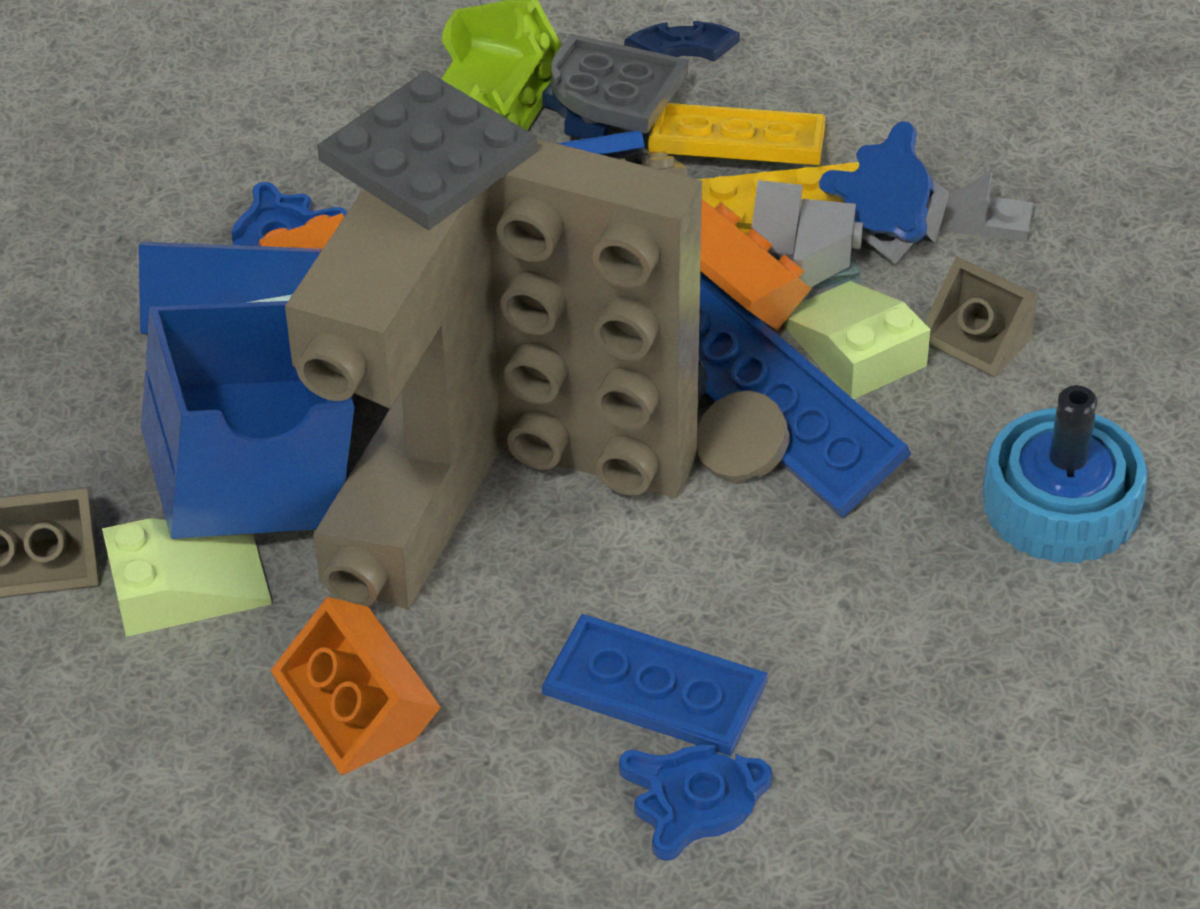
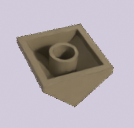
(981, 317)

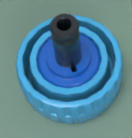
(1064, 481)

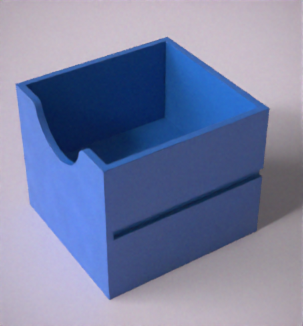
(234, 426)

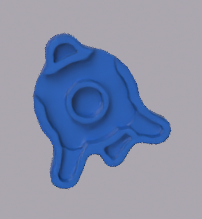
(887, 186)
(274, 211)
(693, 793)

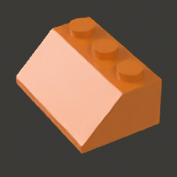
(746, 269)
(353, 685)

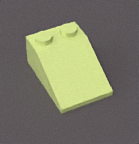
(860, 337)
(181, 579)

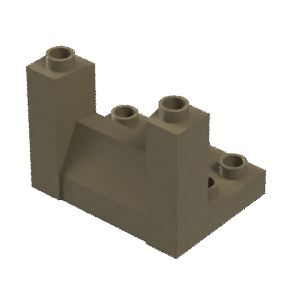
(520, 323)

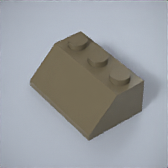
(48, 541)

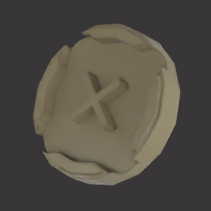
(742, 436)

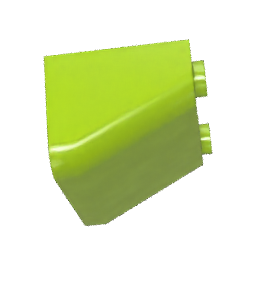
(502, 56)

